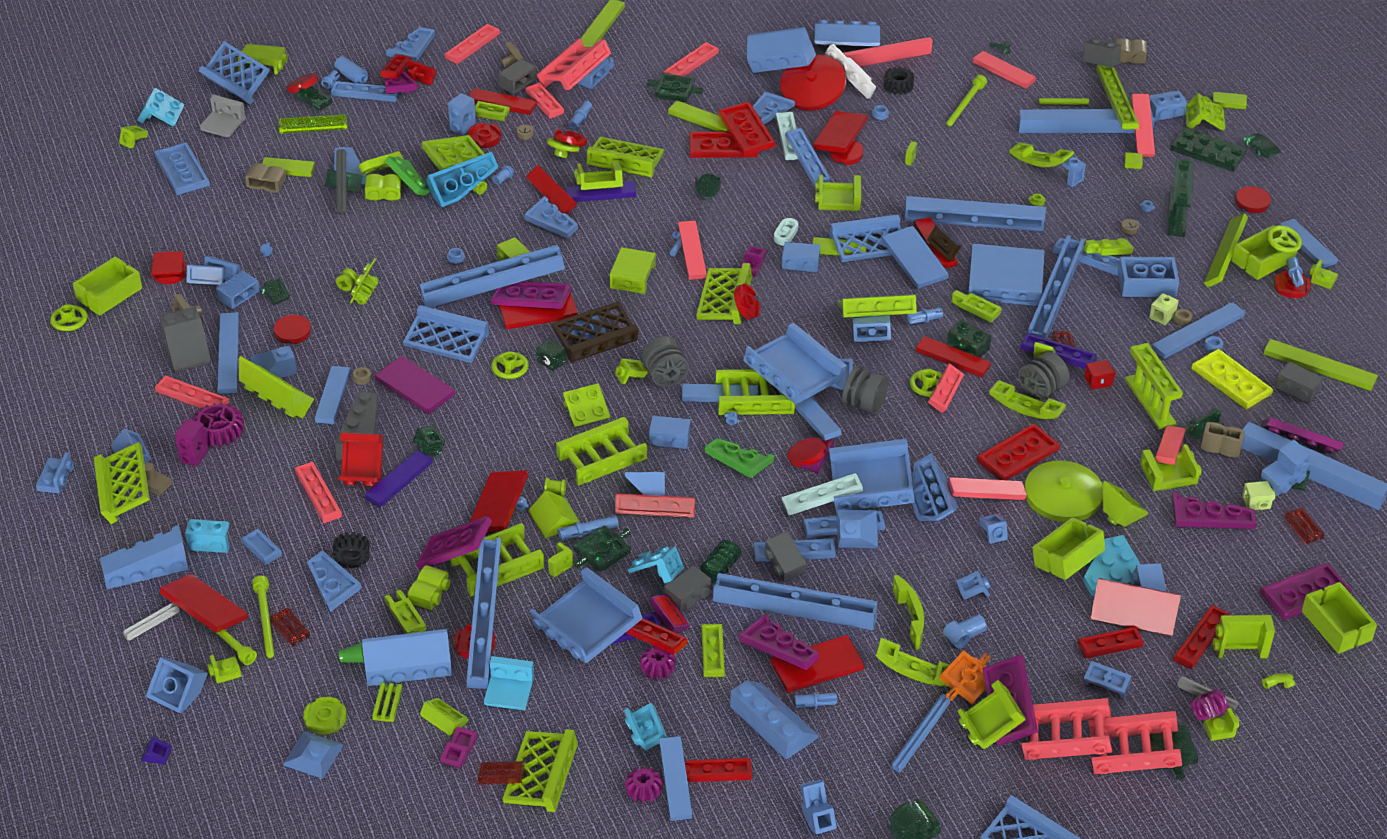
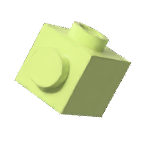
(1163, 309)
(1258, 495)

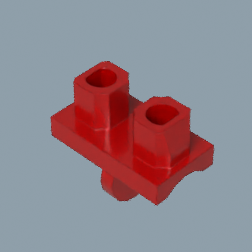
(421, 72)

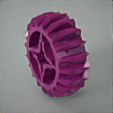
(220, 423)

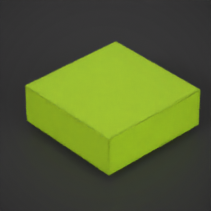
(911, 153)
(1133, 160)

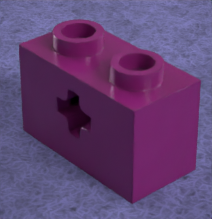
(191, 442)

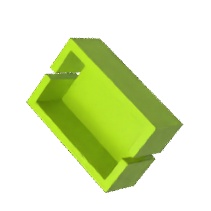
(1259, 255)
(107, 285)
(1068, 548)
(1339, 617)

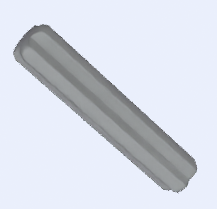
(150, 621)
(1197, 689)

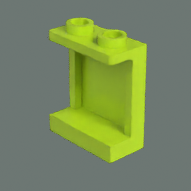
(266, 55)
(599, 179)
(838, 195)
(632, 270)
(1168, 476)
(1244, 633)
(992, 717)

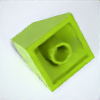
(1120, 505)

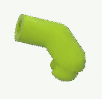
(1277, 678)

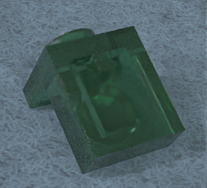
(275, 291)

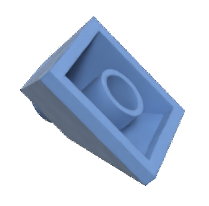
(277, 361)
(648, 482)
(857, 529)
(175, 684)
(313, 754)

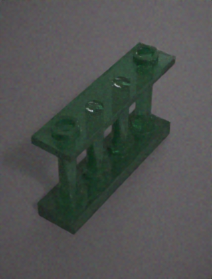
(1180, 198)

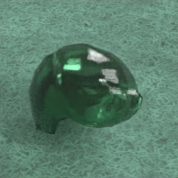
(708, 185)

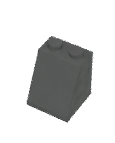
(184, 339)

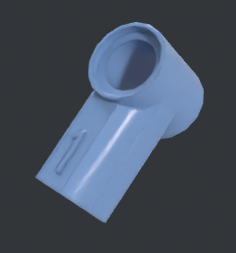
(960, 633)

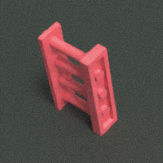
(574, 63)
(1069, 712)
(1138, 725)

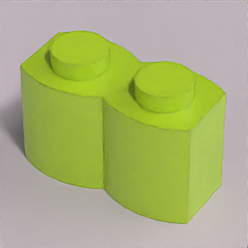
(383, 187)
(429, 587)

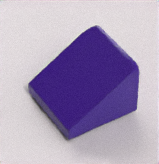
(156, 751)

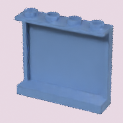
(1006, 274)
(796, 364)
(881, 470)
(588, 617)

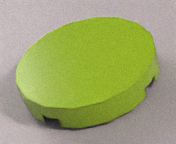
(325, 715)

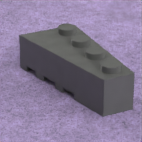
(361, 418)

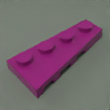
(1296, 433)
(1196, 513)
(778, 643)

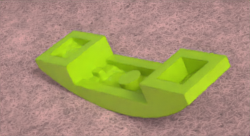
(1026, 153)
(1025, 405)
(905, 594)
(909, 665)

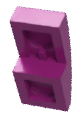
(755, 257)
(459, 748)

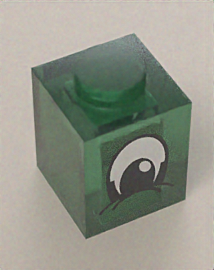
(551, 354)

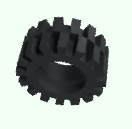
(898, 80)
(351, 541)

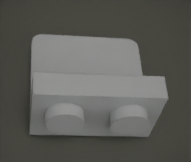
(225, 116)

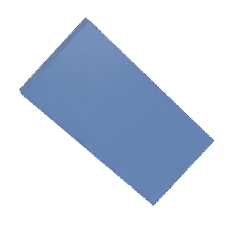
(181, 168)
(915, 257)

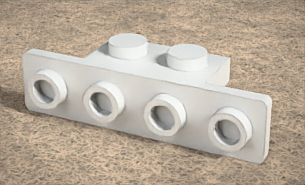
(852, 72)

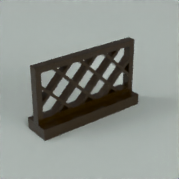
(601, 341)

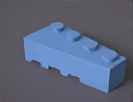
(145, 560)

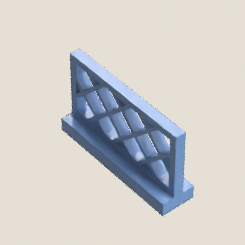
(230, 85)
(863, 228)
(451, 323)
(1029, 819)

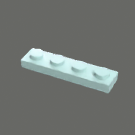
(786, 123)
(821, 494)

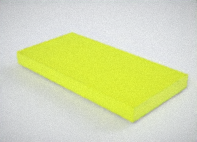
(1232, 378)

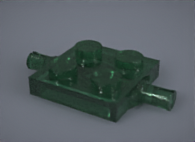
(674, 87)
(602, 548)
(1182, 741)

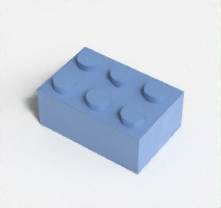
(1148, 276)

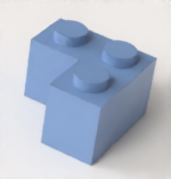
(1288, 469)

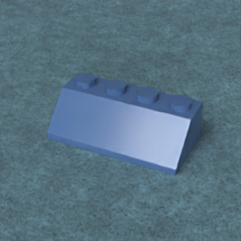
(847, 34)
(779, 50)
(407, 657)
(771, 718)

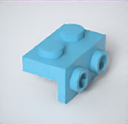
(207, 536)
(645, 726)

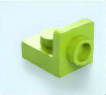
(130, 134)
(1322, 276)
(631, 368)
(561, 561)
(224, 669)
(1222, 726)

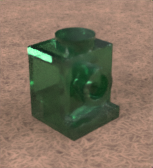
(429, 440)

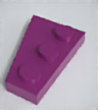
(403, 83)

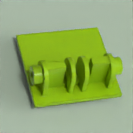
(366, 285)
(586, 405)

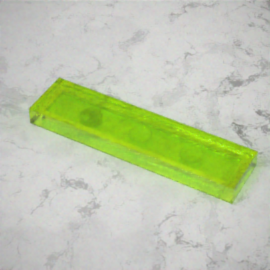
(313, 123)

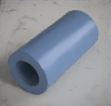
(351, 70)

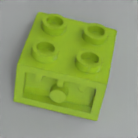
(1202, 108)

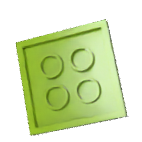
(451, 151)

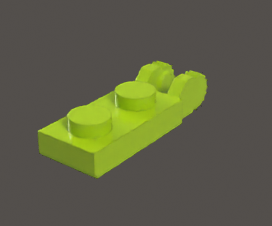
(405, 613)

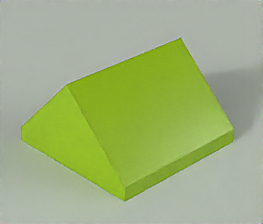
(551, 513)

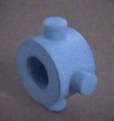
(1147, 205)
(266, 249)
(731, 418)
(521, 504)

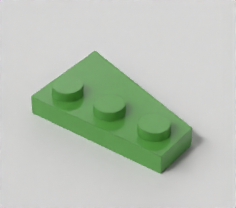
(408, 174)
(742, 460)

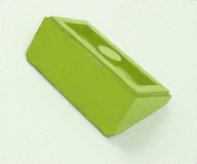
(443, 716)

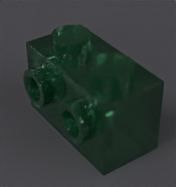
(969, 339)

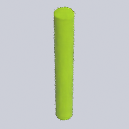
(1063, 101)

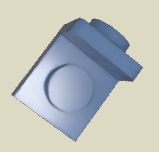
(1076, 171)
(995, 527)
(973, 585)

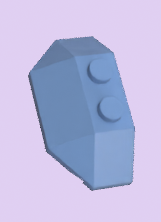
(931, 491)

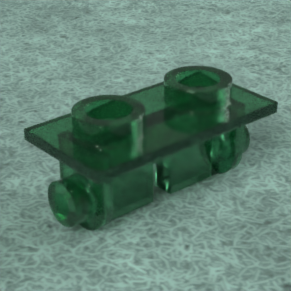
(1197, 427)

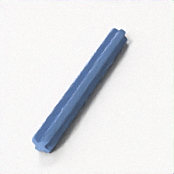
(920, 733)

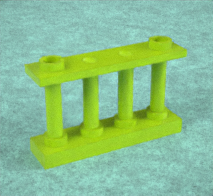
(1160, 378)
(750, 404)
(594, 438)
(512, 568)

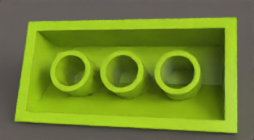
(273, 388)

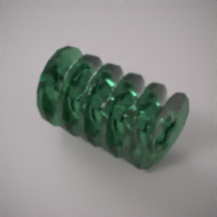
(721, 559)

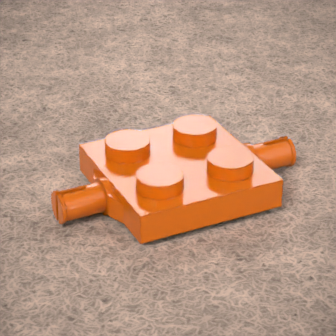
(965, 677)

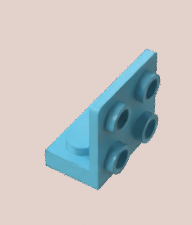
(162, 107)
(665, 558)
(509, 683)

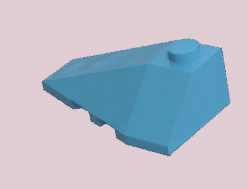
(457, 181)

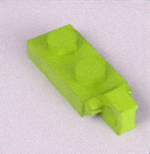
(1109, 247)
(976, 305)

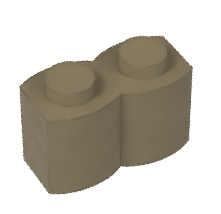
(1132, 51)
(265, 177)
(1222, 439)

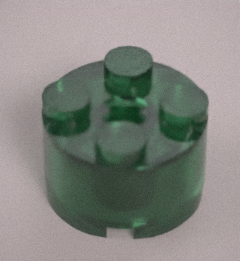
(913, 822)

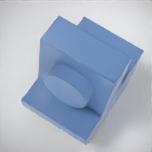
(815, 807)

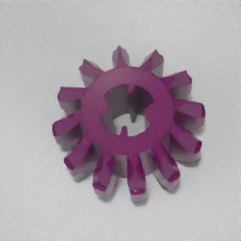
(657, 663)
(1209, 704)
(643, 784)

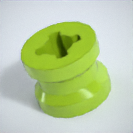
(346, 279)

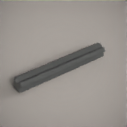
(341, 182)

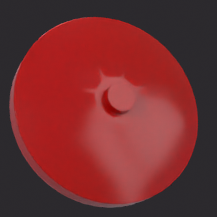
(814, 85)

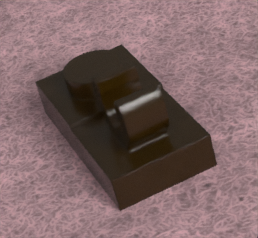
(944, 243)

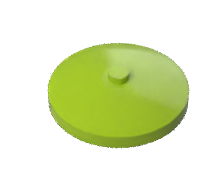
(1064, 491)

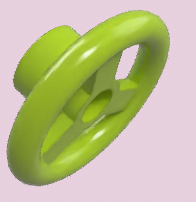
(562, 148)
(1284, 241)
(67, 316)
(510, 361)
(929, 380)

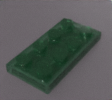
(1208, 149)

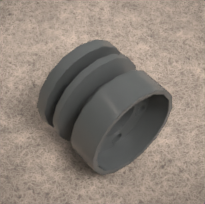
(665, 361)
(1043, 375)
(865, 390)

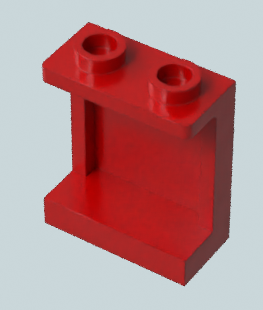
(361, 458)

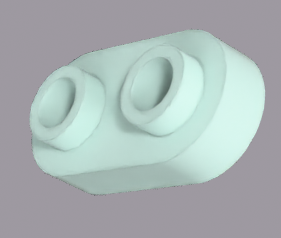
(786, 231)

